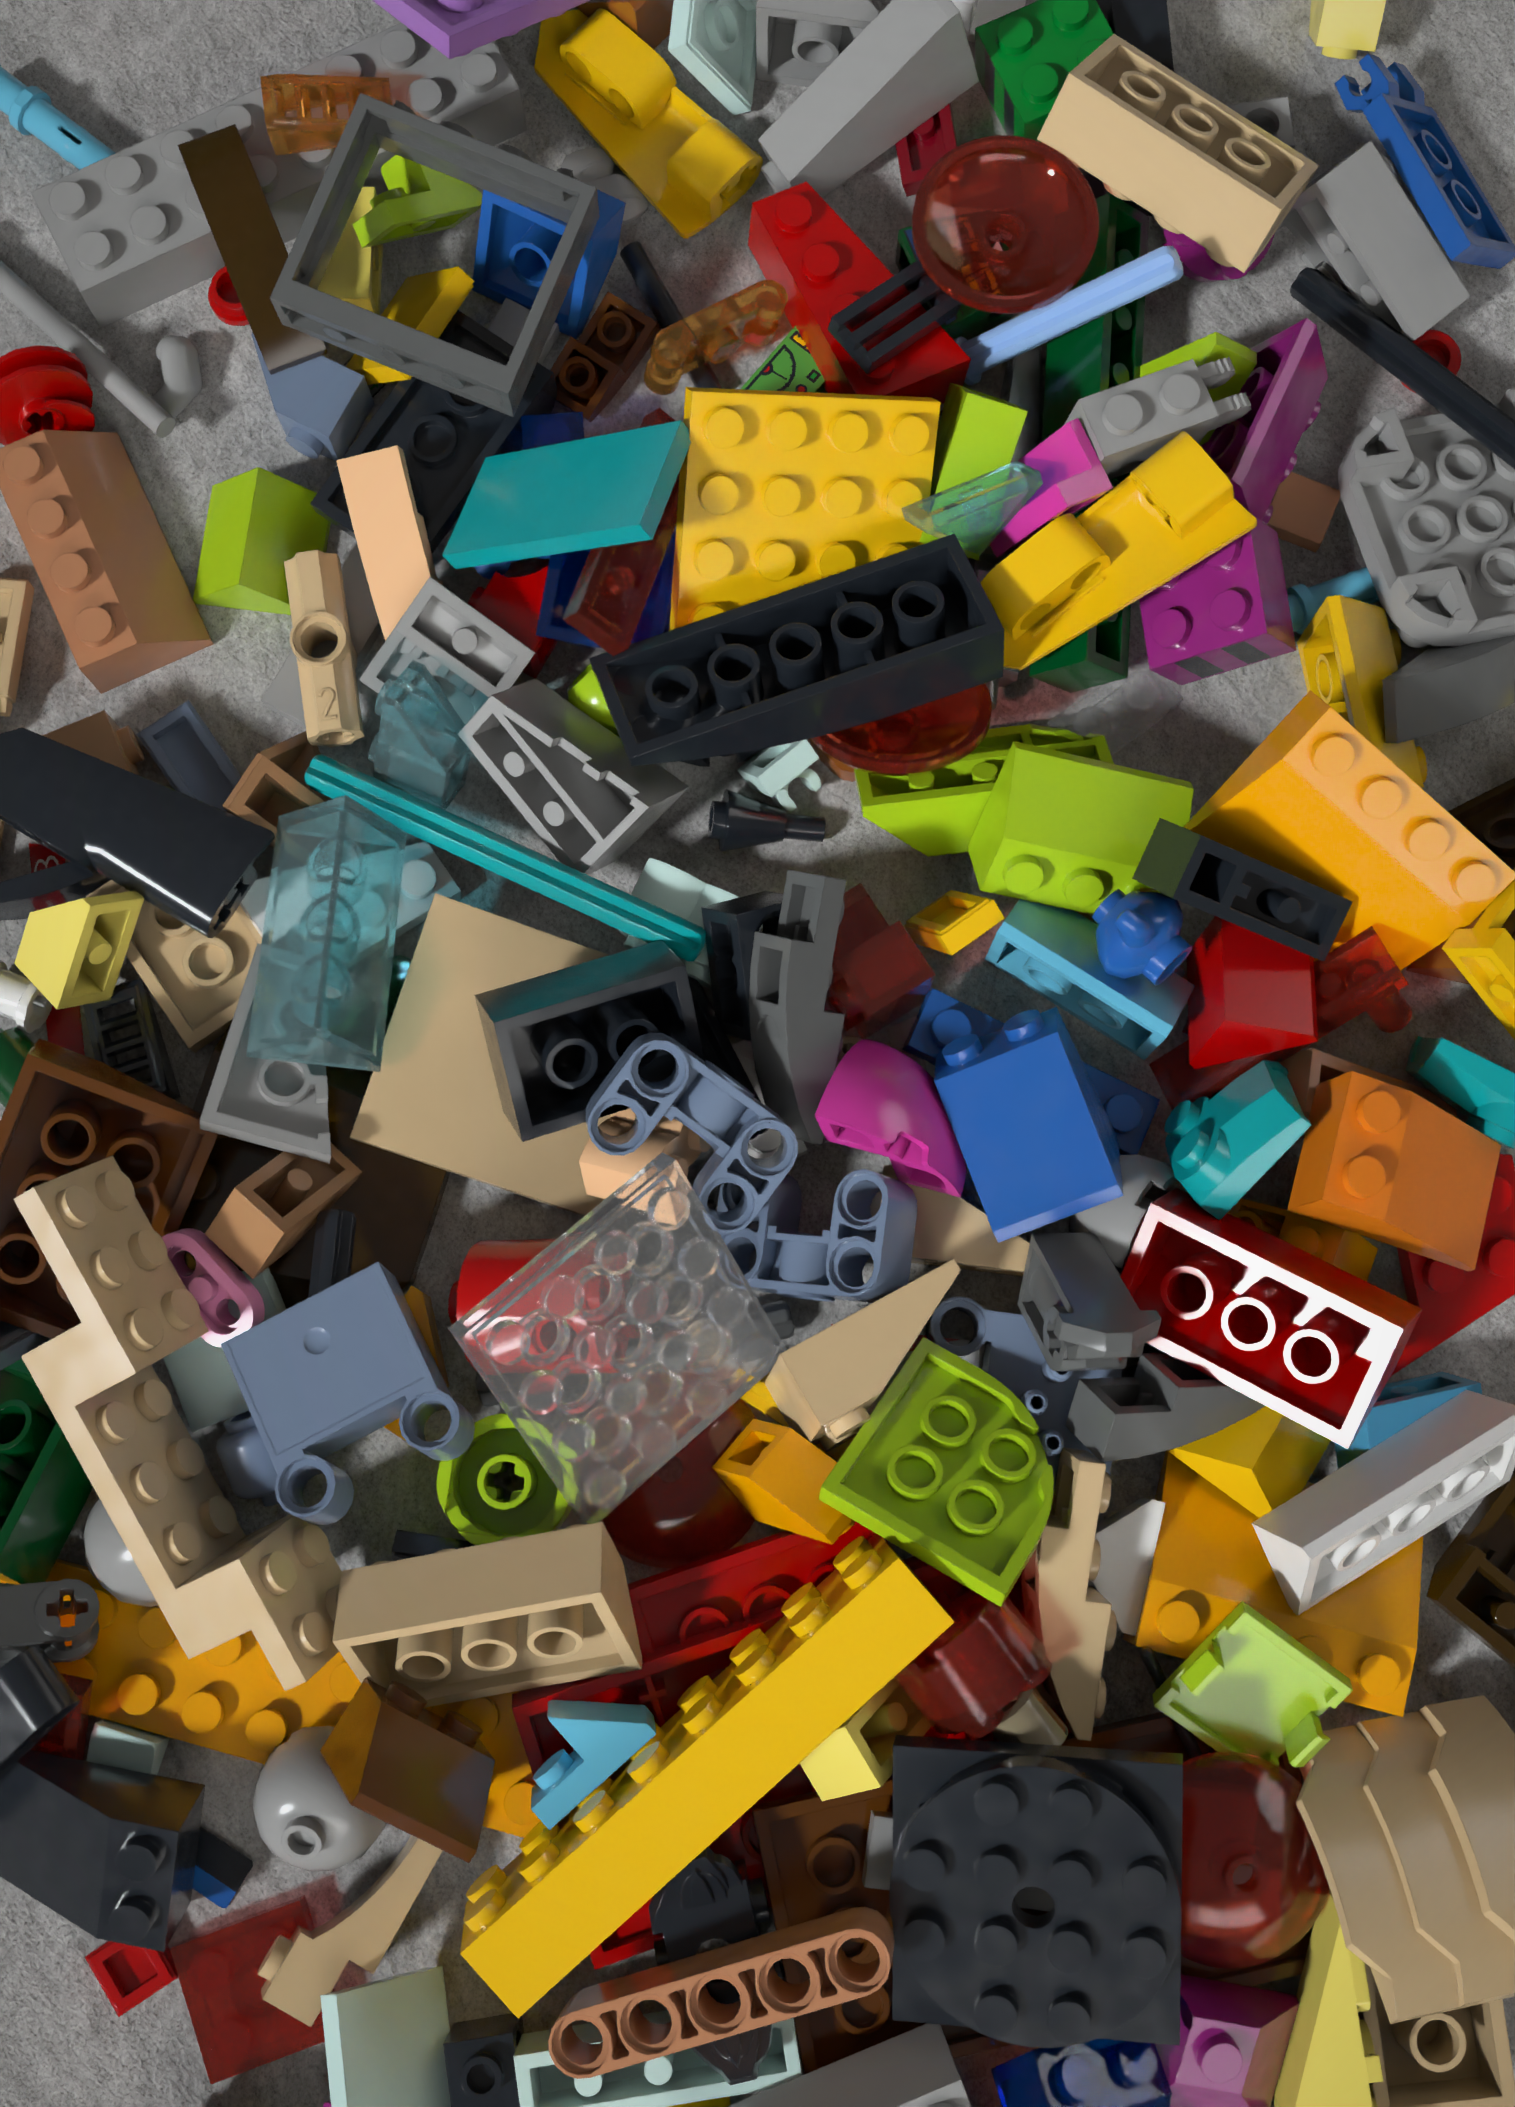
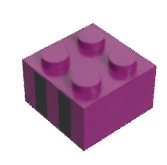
(1220, 611)

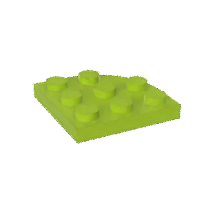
(949, 1473)

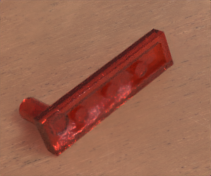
(620, 578)
(1348, 982)

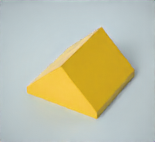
(1257, 1459)

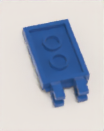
(1429, 164)

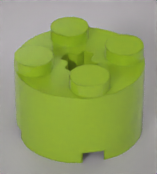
(479, 1506)

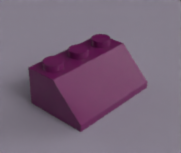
(1284, 402)

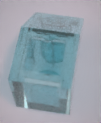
(419, 739)

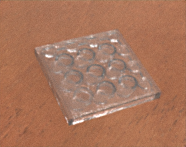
(621, 1339)

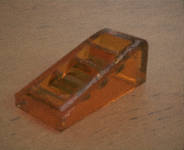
(305, 92)

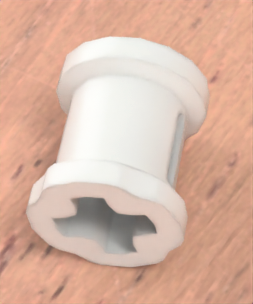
(22, 1001)

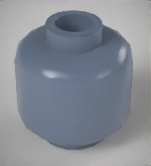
(247, 1460)

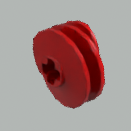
(43, 392)

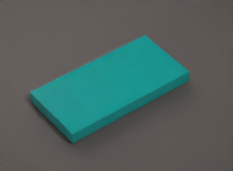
(569, 496)

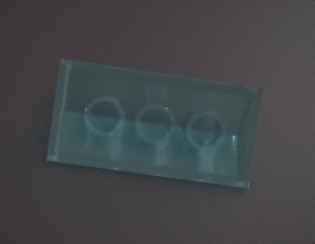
(328, 937)

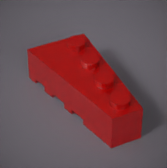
(824, 271)

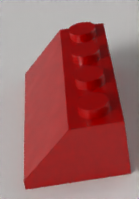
(1267, 1316)

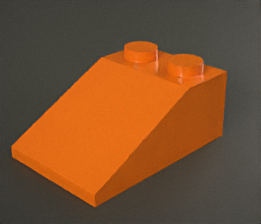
(1395, 1170)

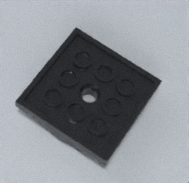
(1067, 1819)

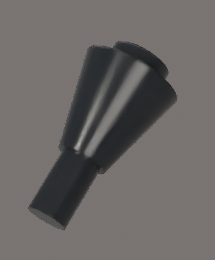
(749, 822)

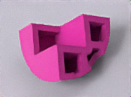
(893, 1109)

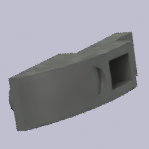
(789, 981)

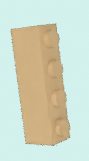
(1176, 152)
(491, 1616)

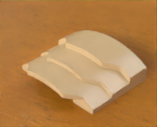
(1421, 1851)

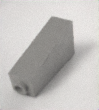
(871, 96)

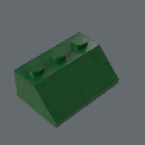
(38, 1481)

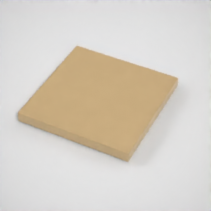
(436, 1075)

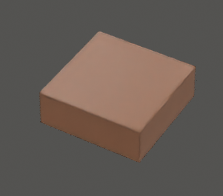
(1303, 511)

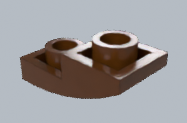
(603, 357)

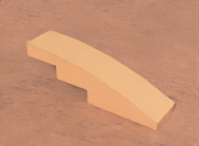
(387, 531)

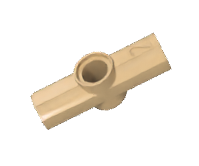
(328, 682)

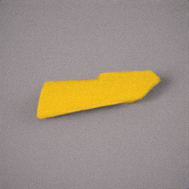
(649, 128)
(1115, 552)

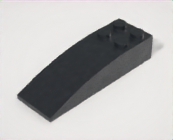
(807, 659)

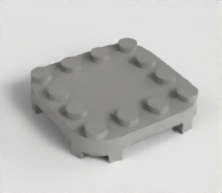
(1434, 526)

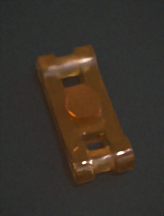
(715, 334)

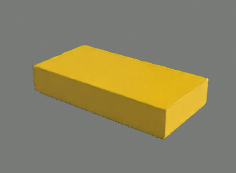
(953, 921)

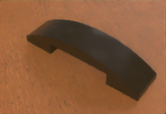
(246, 241)

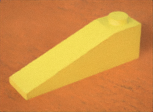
(1329, 2047)

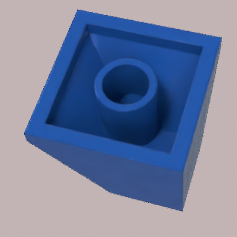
(518, 247)

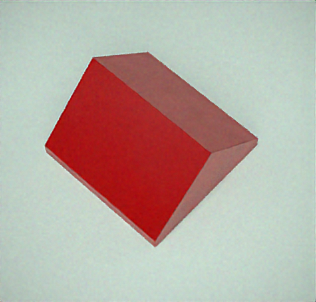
(1247, 996)

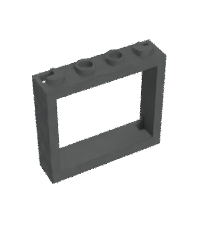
(457, 154)

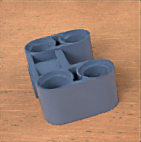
(711, 1107)
(829, 1263)

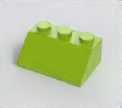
(1070, 827)

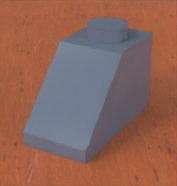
(319, 405)

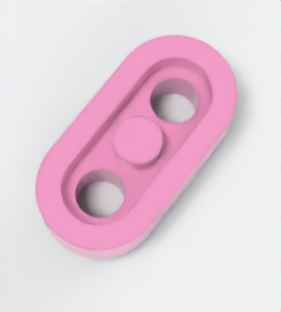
(214, 1284)

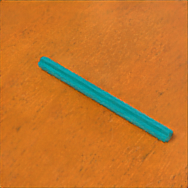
(508, 858)

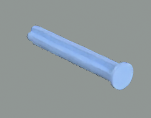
(1071, 310)

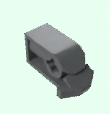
(1081, 1305)

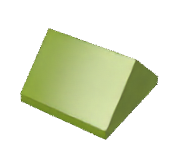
(248, 535)

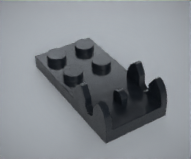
(442, 435)

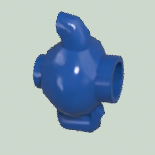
(1140, 935)

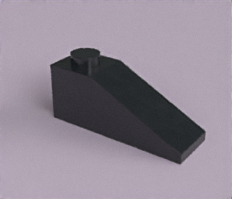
(1241, 889)

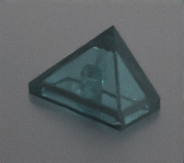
(976, 507)

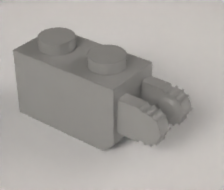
(1146, 413)

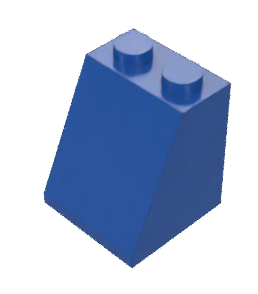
(1029, 1123)

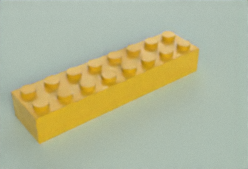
(698, 1771)

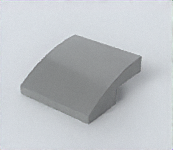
(456, 644)

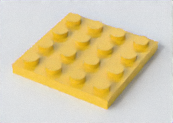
(793, 490)

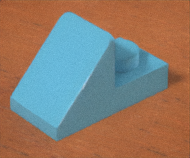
(602, 1742)

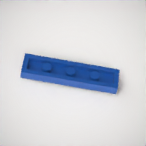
(946, 1019)

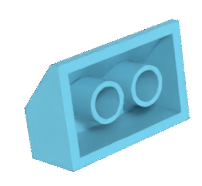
(1058, 958)

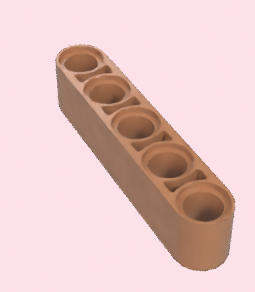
(699, 2017)

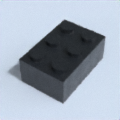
(568, 1029)

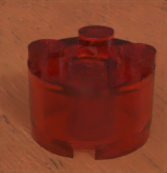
(975, 1666)

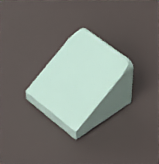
(126, 1747)

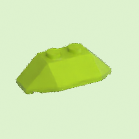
(943, 807)

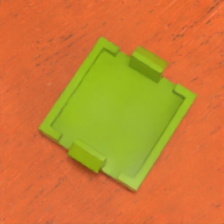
(1254, 1691)

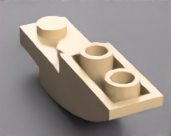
(1058, 1602)

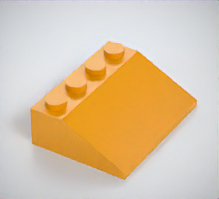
(1355, 825)
(1214, 1561)

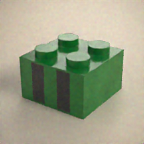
(1029, 55)

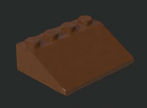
(67, 1117)

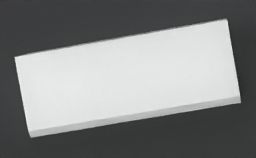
(1388, 1497)

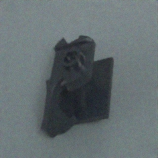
(707, 1903)

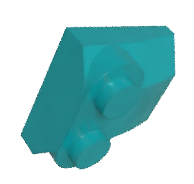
(1468, 1084)
(1235, 1137)

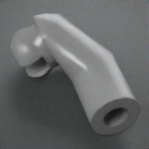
(180, 373)

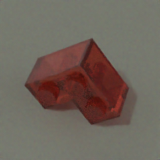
(874, 968)

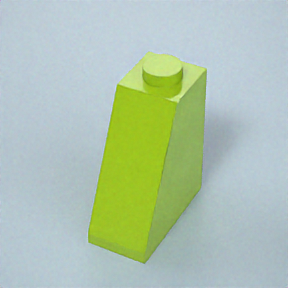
(973, 439)

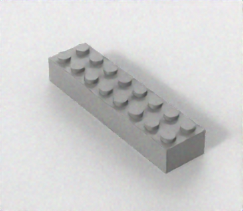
(135, 220)

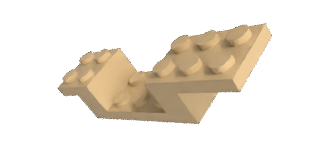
(139, 1452)

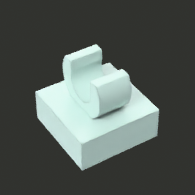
(777, 766)

